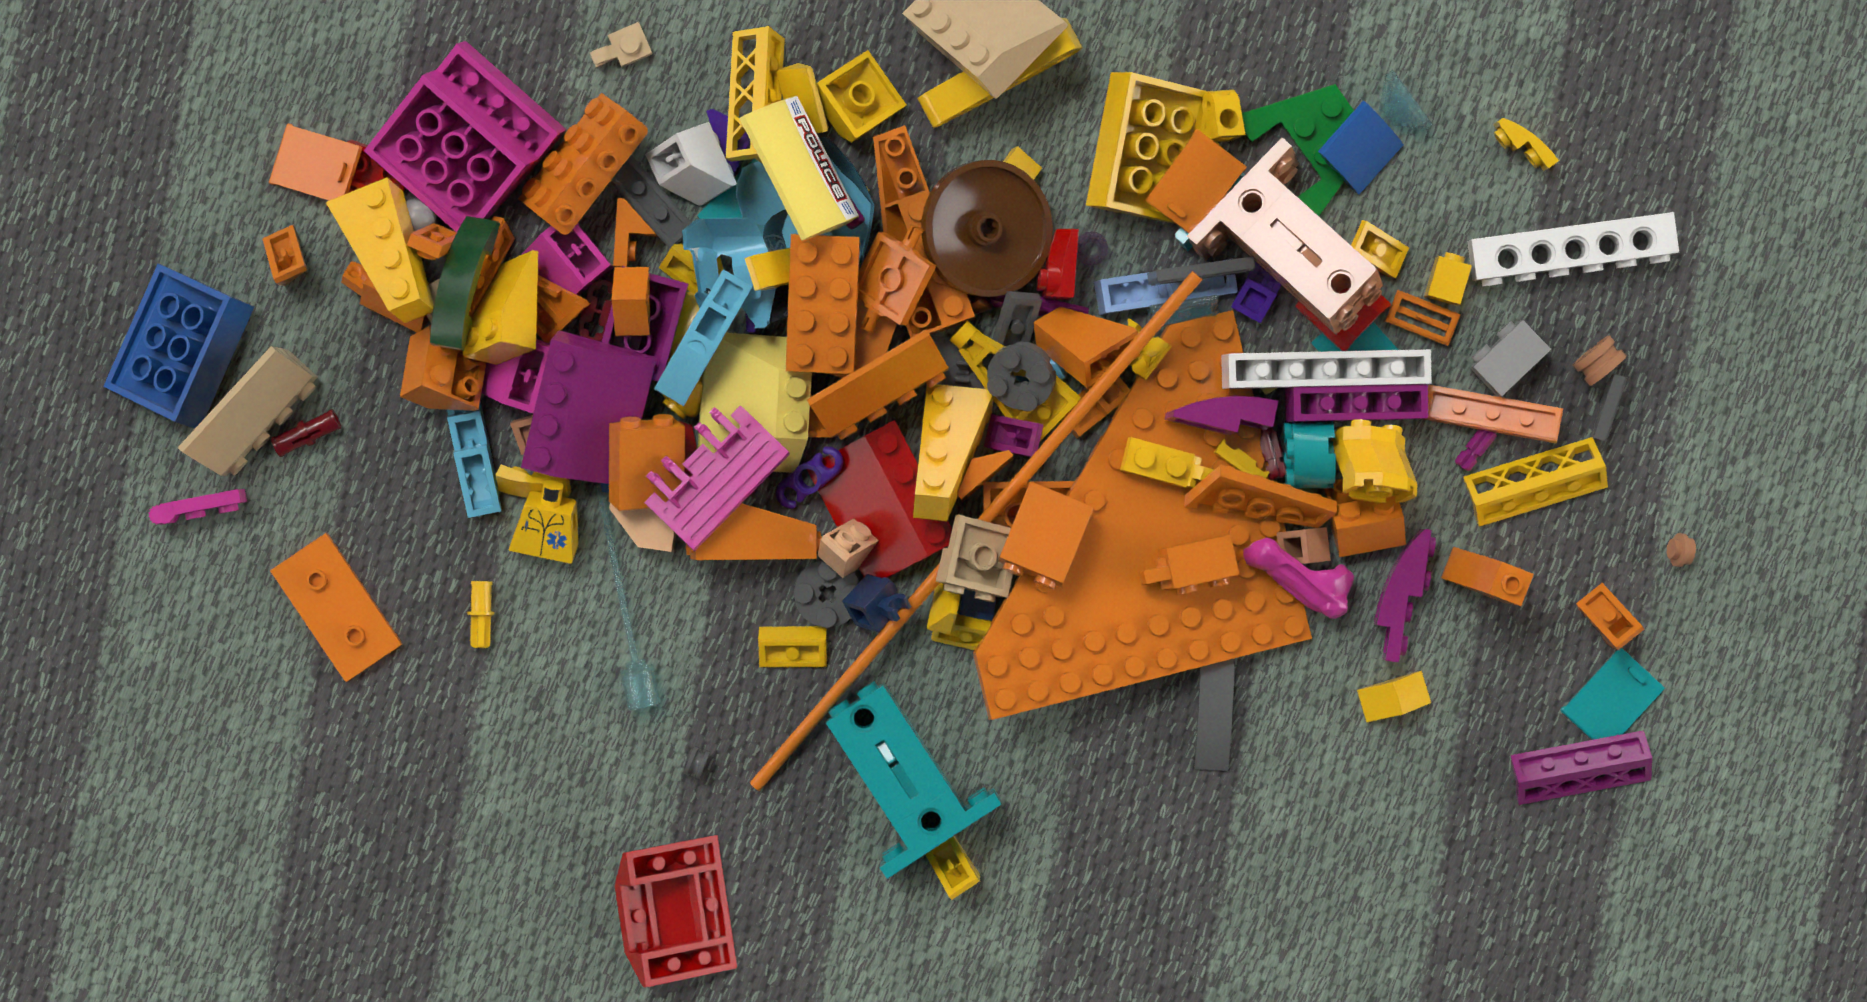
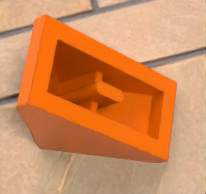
(631, 301)

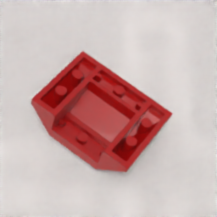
(675, 911)

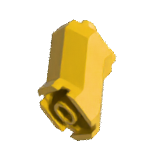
(1374, 462)

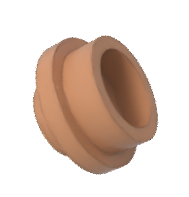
(1681, 550)

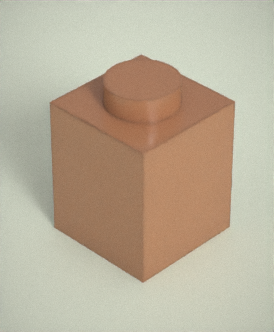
(1306, 544)

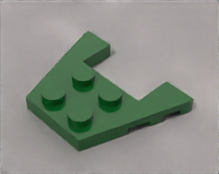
(1309, 122)

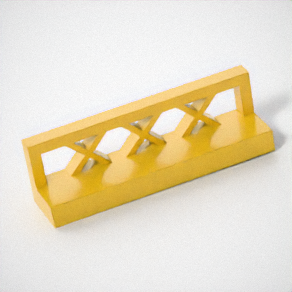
(765, 87)
(1539, 486)

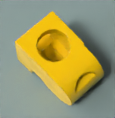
(1222, 115)

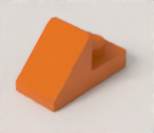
(627, 224)
(1609, 617)

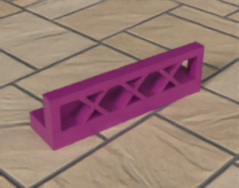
(1582, 764)

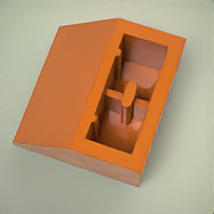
(441, 376)
(1365, 525)

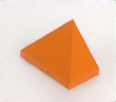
(284, 255)

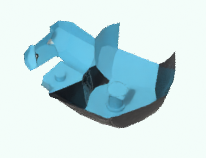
(763, 229)

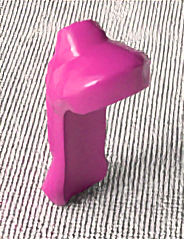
(1318, 590)

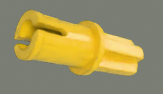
(480, 614)

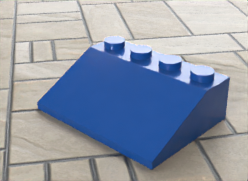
(178, 347)

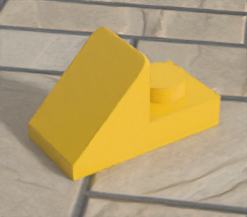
(1380, 249)

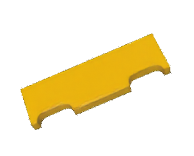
(1238, 459)

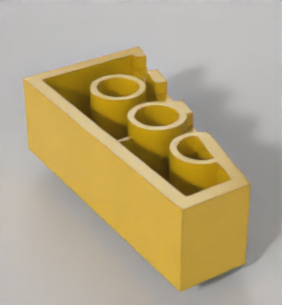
(378, 230)

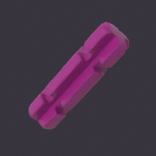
(1475, 448)

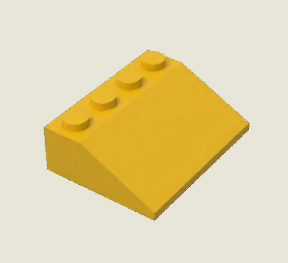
(1139, 139)

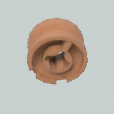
(1599, 360)

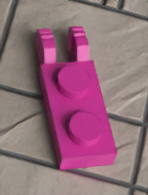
(196, 506)

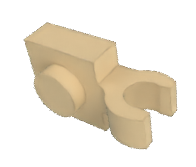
(626, 45)

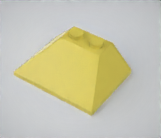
(753, 374)

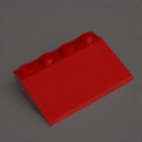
(879, 491)

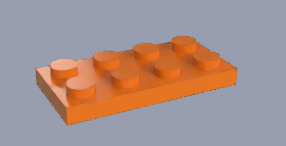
(822, 304)

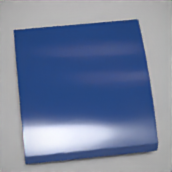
(1360, 147)

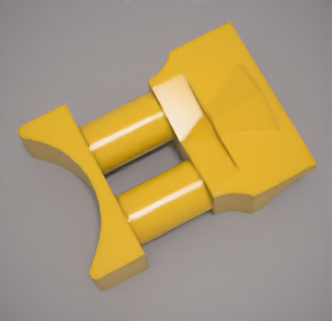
(1150, 354)

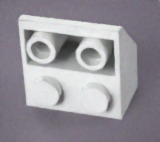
(692, 165)

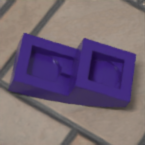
(1256, 294)

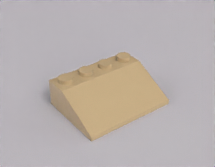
(987, 37)
(250, 412)

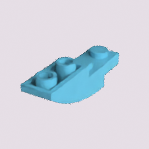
(703, 337)

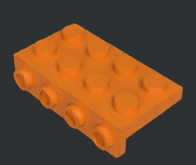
(583, 164)

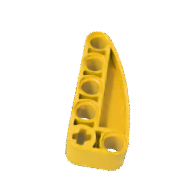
(963, 94)

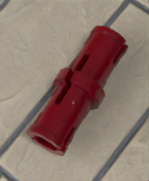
(306, 433)

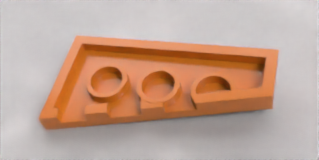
(1260, 498)

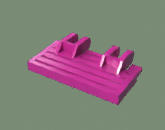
(718, 479)

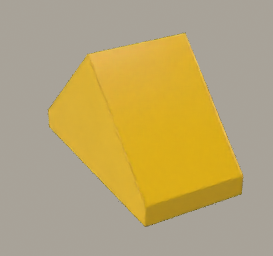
(1394, 697)

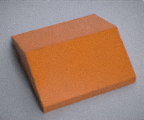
(982, 470)

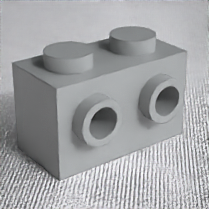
(1509, 357)

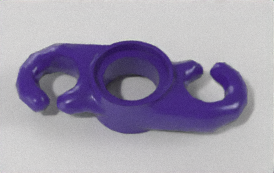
(823, 474)

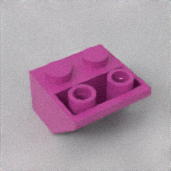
(569, 259)
(518, 379)

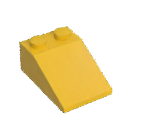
(506, 314)

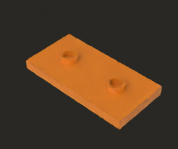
(336, 607)

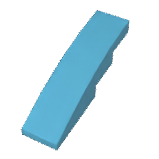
(474, 461)

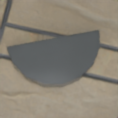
(1608, 406)

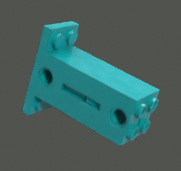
(903, 776)

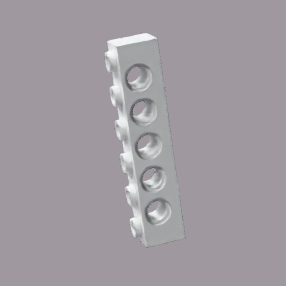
(1658, 228)
(1325, 368)

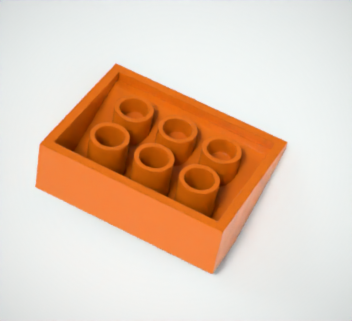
(879, 384)

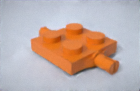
(893, 278)

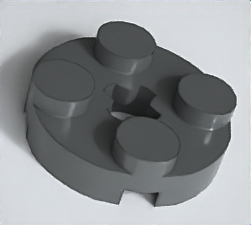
(1023, 394)
(808, 593)

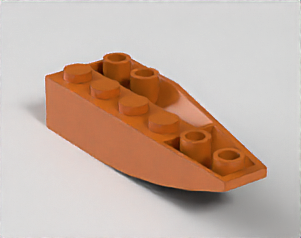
(902, 203)

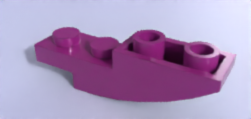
(1405, 578)

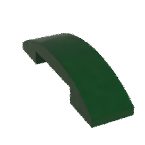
(459, 281)

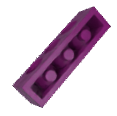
(1356, 402)

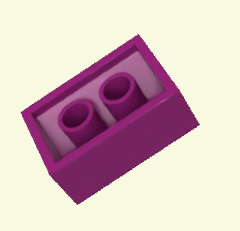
(665, 310)

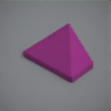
(1014, 435)

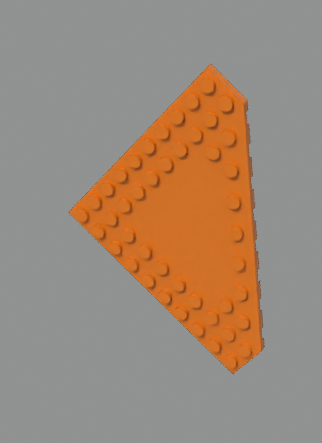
(1102, 622)

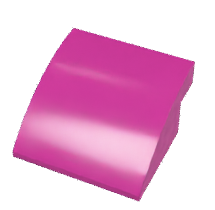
(464, 138)

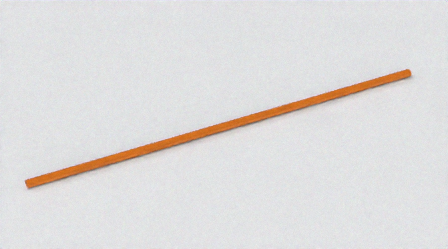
(988, 515)

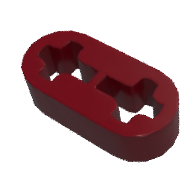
(589, 312)

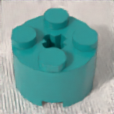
(1309, 454)

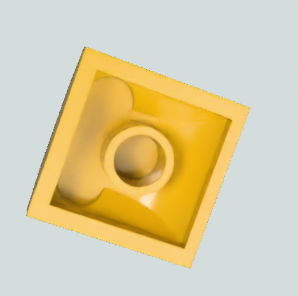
(858, 97)

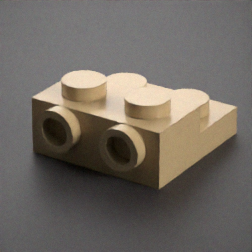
(973, 559)

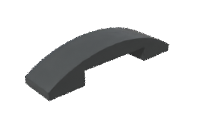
(1214, 716)

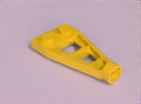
(1048, 413)

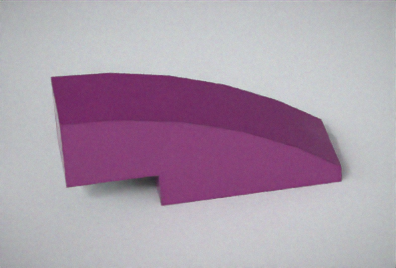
(1226, 414)

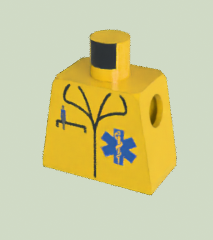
(547, 525)

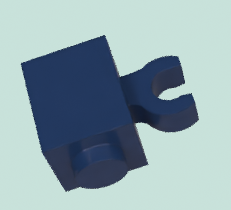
(874, 602)

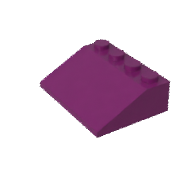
(579, 395)

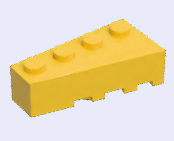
(949, 437)

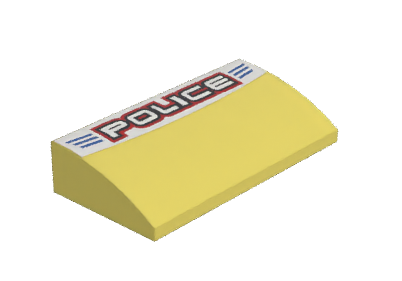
(799, 168)

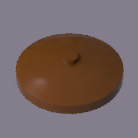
(987, 228)

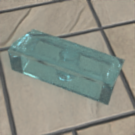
(1190, 309)

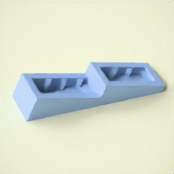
(1134, 291)

